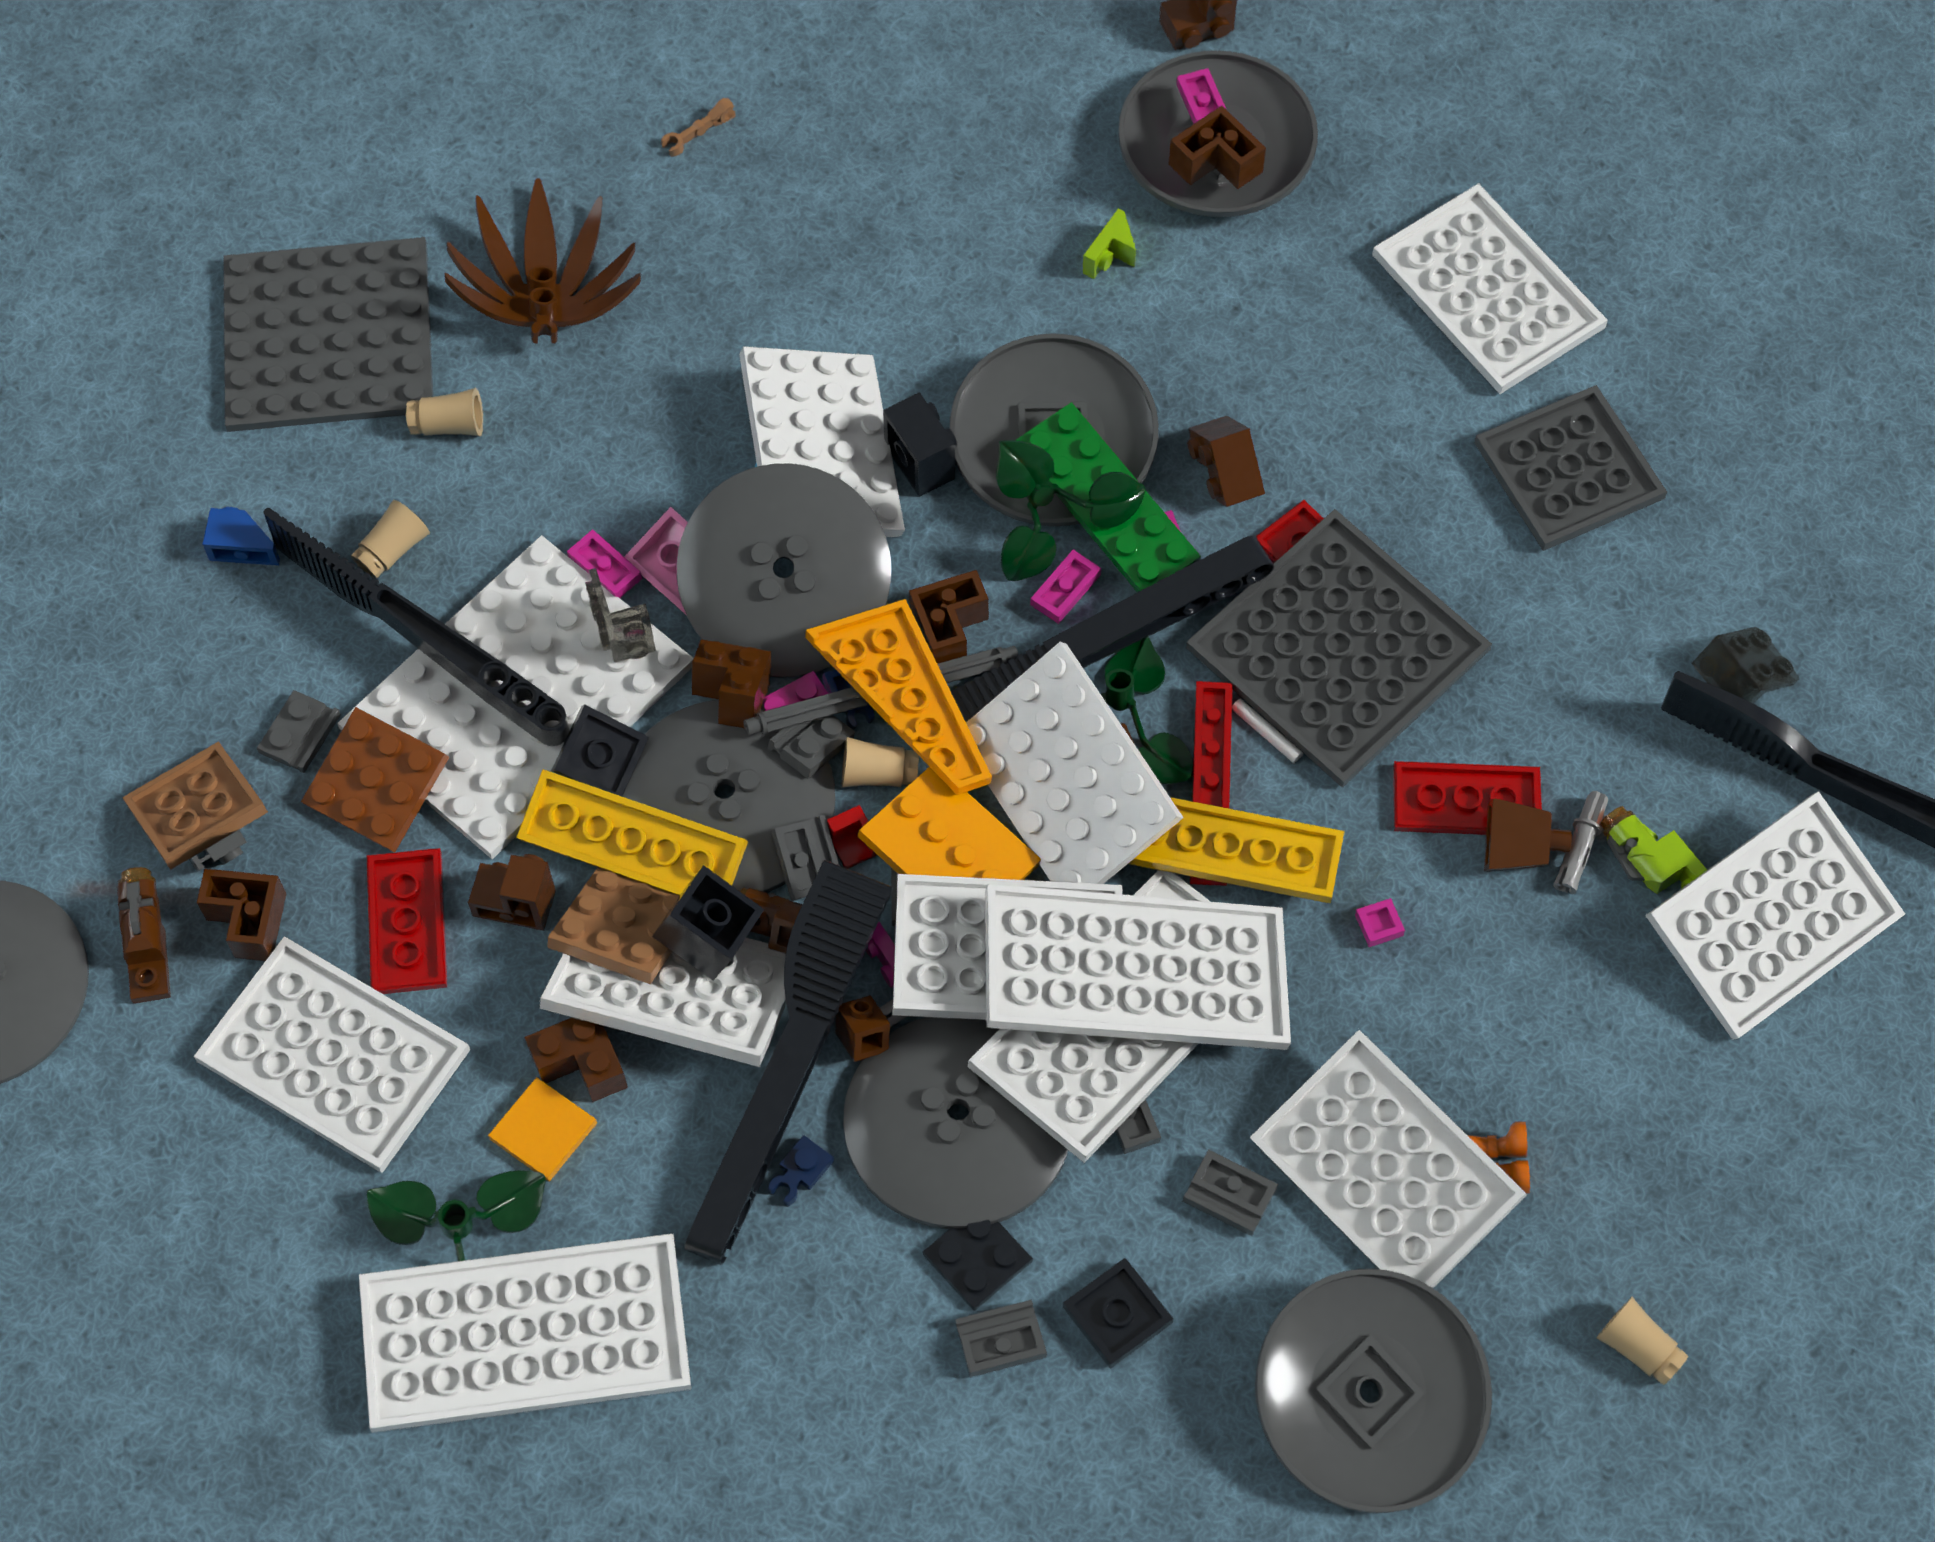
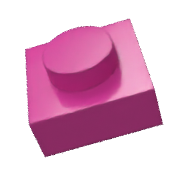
(1379, 922)

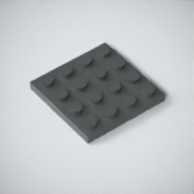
(1570, 467)

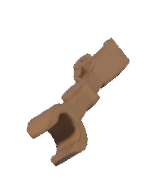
(718, 115)

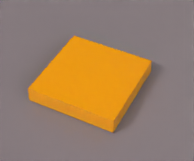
(542, 1129)

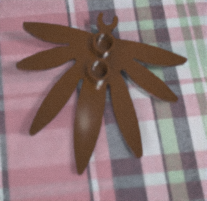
(541, 301)

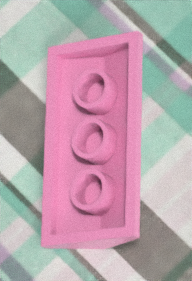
(657, 555)

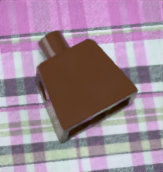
(1520, 837)

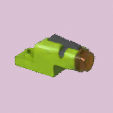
(1644, 857)

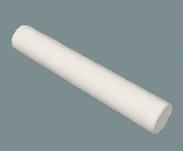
(1267, 731)

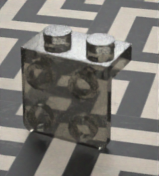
(624, 631)
(1745, 664)

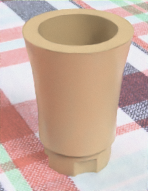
(446, 414)
(389, 539)
(877, 764)
(1643, 1342)

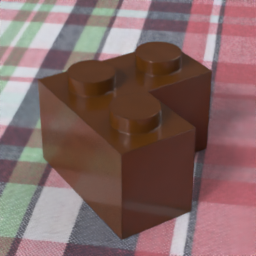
(1196, 20)
(1217, 143)
(1230, 458)
(945, 609)
(734, 676)
(514, 892)
(250, 905)
(581, 1047)

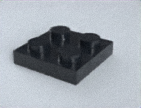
(600, 751)
(977, 1260)
(1117, 1313)

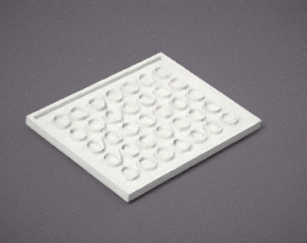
(544, 630)

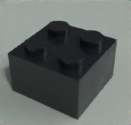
(920, 443)
(708, 923)

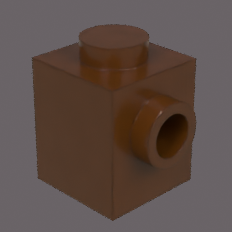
(862, 1028)

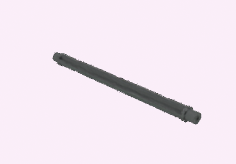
(850, 699)

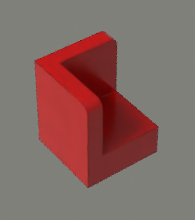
(844, 833)

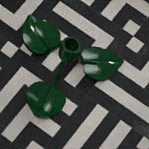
(1025, 472)
(1142, 671)
(406, 1207)

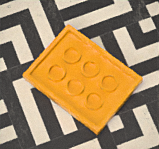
(945, 835)

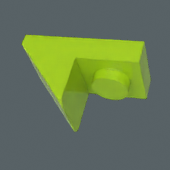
(1112, 242)

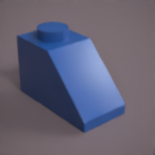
(237, 538)

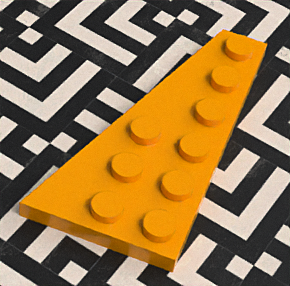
(897, 675)

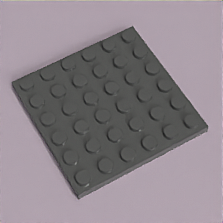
(326, 333)
(1339, 647)

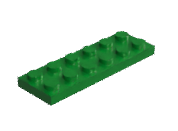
(1142, 547)

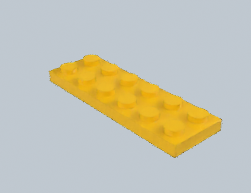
(626, 835)
(1248, 851)

